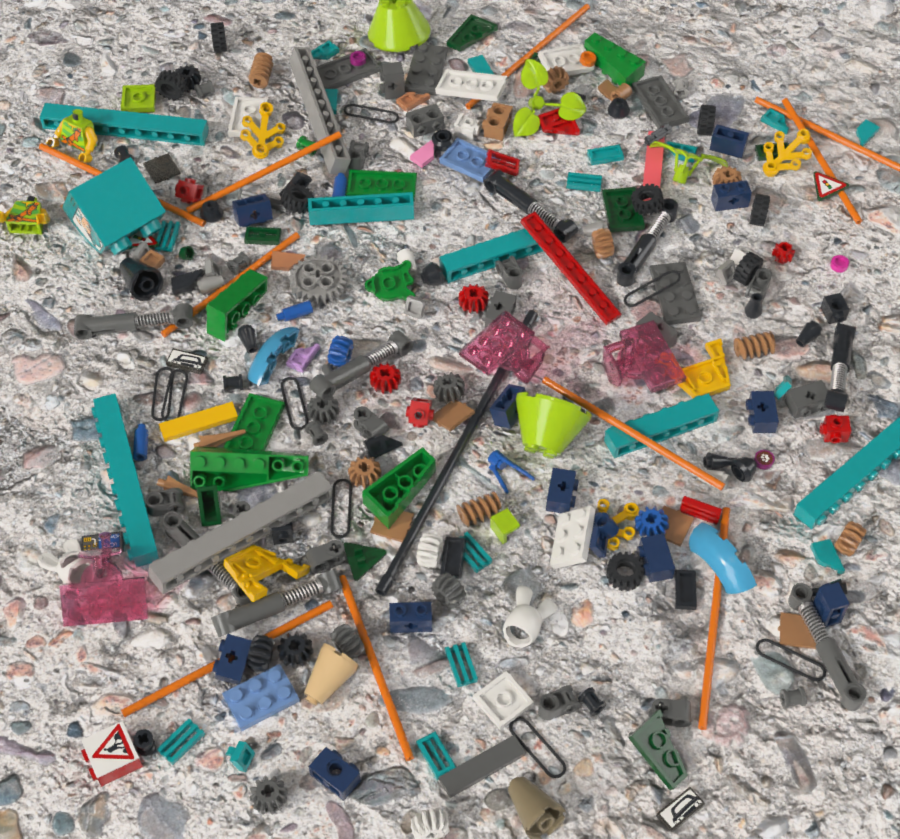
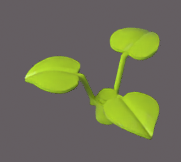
(534, 76)
(681, 172)

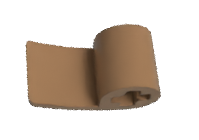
(612, 92)

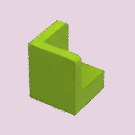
(503, 524)

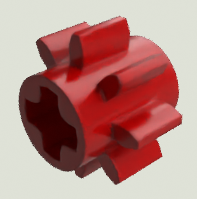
(783, 252)

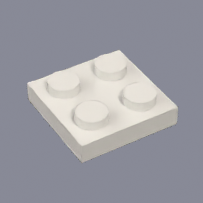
(503, 700)

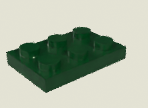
(620, 210)

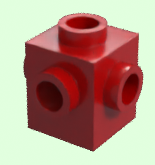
(189, 190)
(424, 407)
(835, 429)

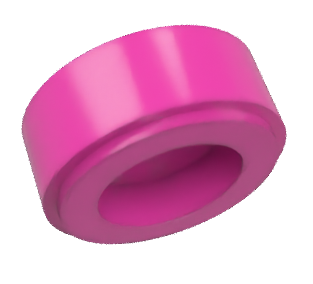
(839, 263)

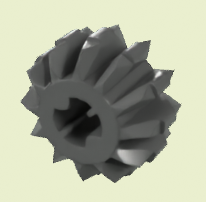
(449, 387)
(323, 410)
(448, 590)
(347, 641)
(260, 798)

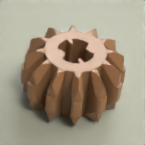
(557, 79)
(726, 175)
(602, 243)
(364, 471)
(850, 538)

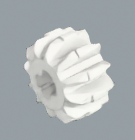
(430, 550)
(430, 824)

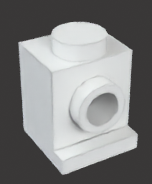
(466, 127)

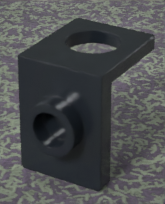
(283, 534)

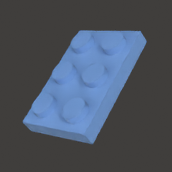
(467, 160)
(260, 697)

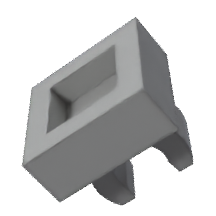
(140, 251)
(212, 268)
(725, 272)
(414, 307)

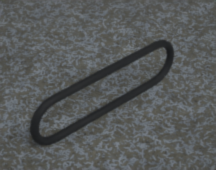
(370, 118)
(633, 305)
(167, 391)
(154, 394)
(286, 404)
(349, 508)
(793, 652)
(546, 744)

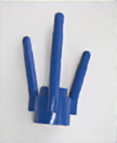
(499, 461)

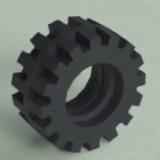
(218, 37)
(170, 85)
(706, 120)
(296, 198)
(650, 206)
(759, 210)
(747, 268)
(625, 560)

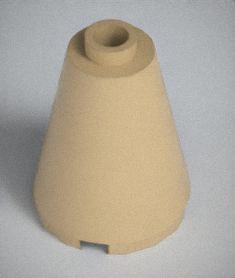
(328, 674)

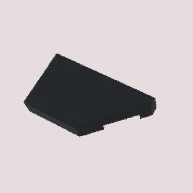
(299, 178)
(185, 281)
(380, 445)

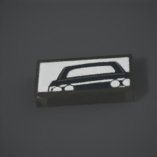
(187, 361)
(680, 809)

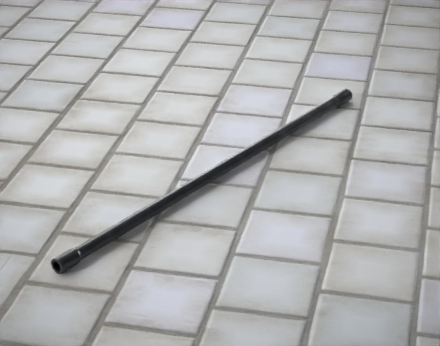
(388, 578)

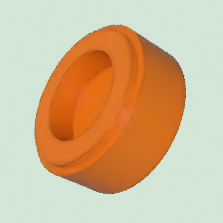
(588, 58)

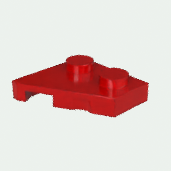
(553, 123)

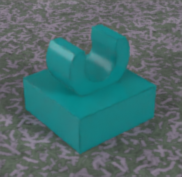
(241, 755)

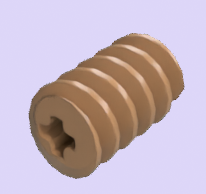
(261, 70)
(754, 344)
(479, 508)

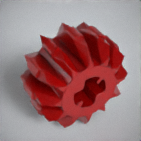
(473, 298)
(385, 378)

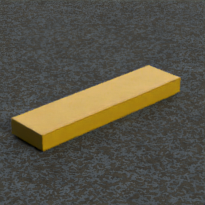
(198, 421)

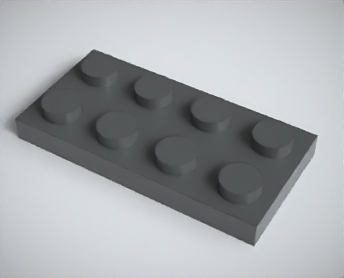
(426, 69)
(679, 301)

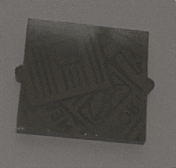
(161, 168)

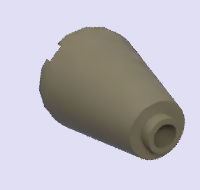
(535, 808)

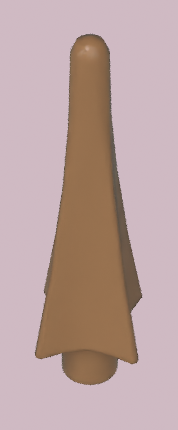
(217, 439)
(172, 483)

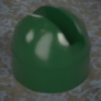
(186, 250)

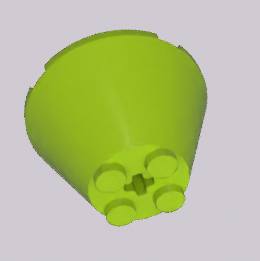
(398, 26)
(548, 423)

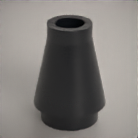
(754, 306)
(809, 333)
(248, 338)

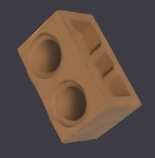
(497, 121)

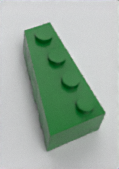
(615, 61)
(234, 303)
(398, 487)

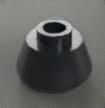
(618, 108)
(442, 139)
(211, 211)
(432, 274)
(743, 468)

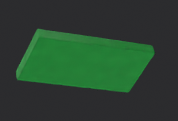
(380, 182)
(259, 420)

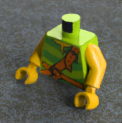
(78, 133)
(25, 217)

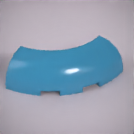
(266, 356)
(722, 559)

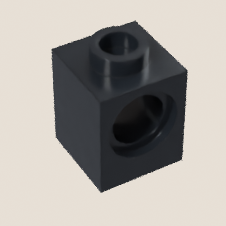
(834, 308)

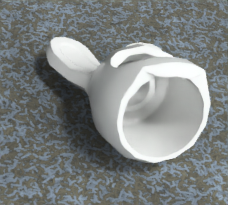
(69, 565)
(527, 617)

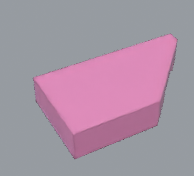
(423, 155)

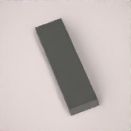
(482, 766)

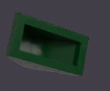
(209, 505)

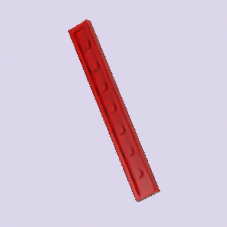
(571, 268)

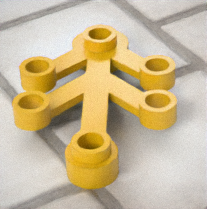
(262, 133)
(786, 154)
(625, 514)

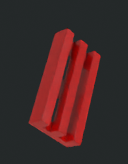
(502, 164)
(700, 510)

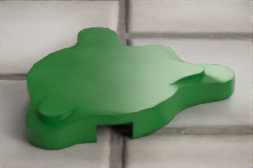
(391, 282)

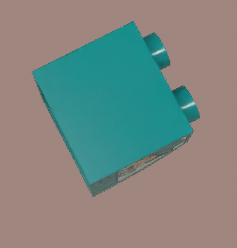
(114, 208)

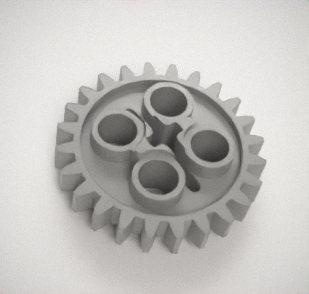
(318, 279)

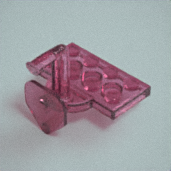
(505, 345)
(643, 356)
(103, 597)

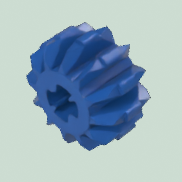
(340, 351)
(657, 518)

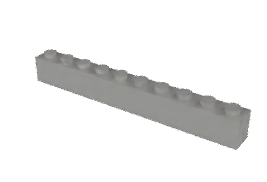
(319, 109)
(239, 532)

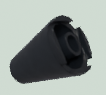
(141, 279)

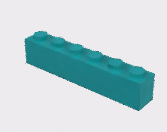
(361, 208)
(483, 255)
(663, 424)

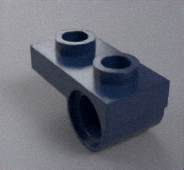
(603, 529)

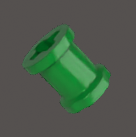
(303, 142)

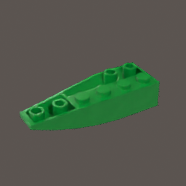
(243, 468)

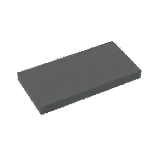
(342, 72)
(660, 102)

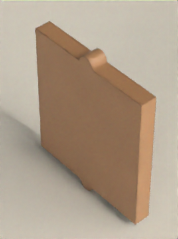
(452, 415)
(678, 525)
(397, 530)
(794, 631)

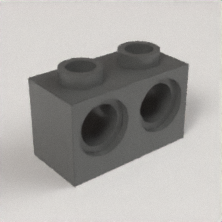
(425, 120)

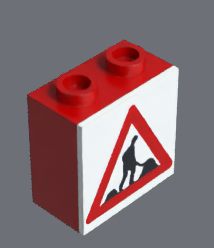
(110, 754)

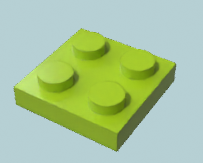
(138, 98)

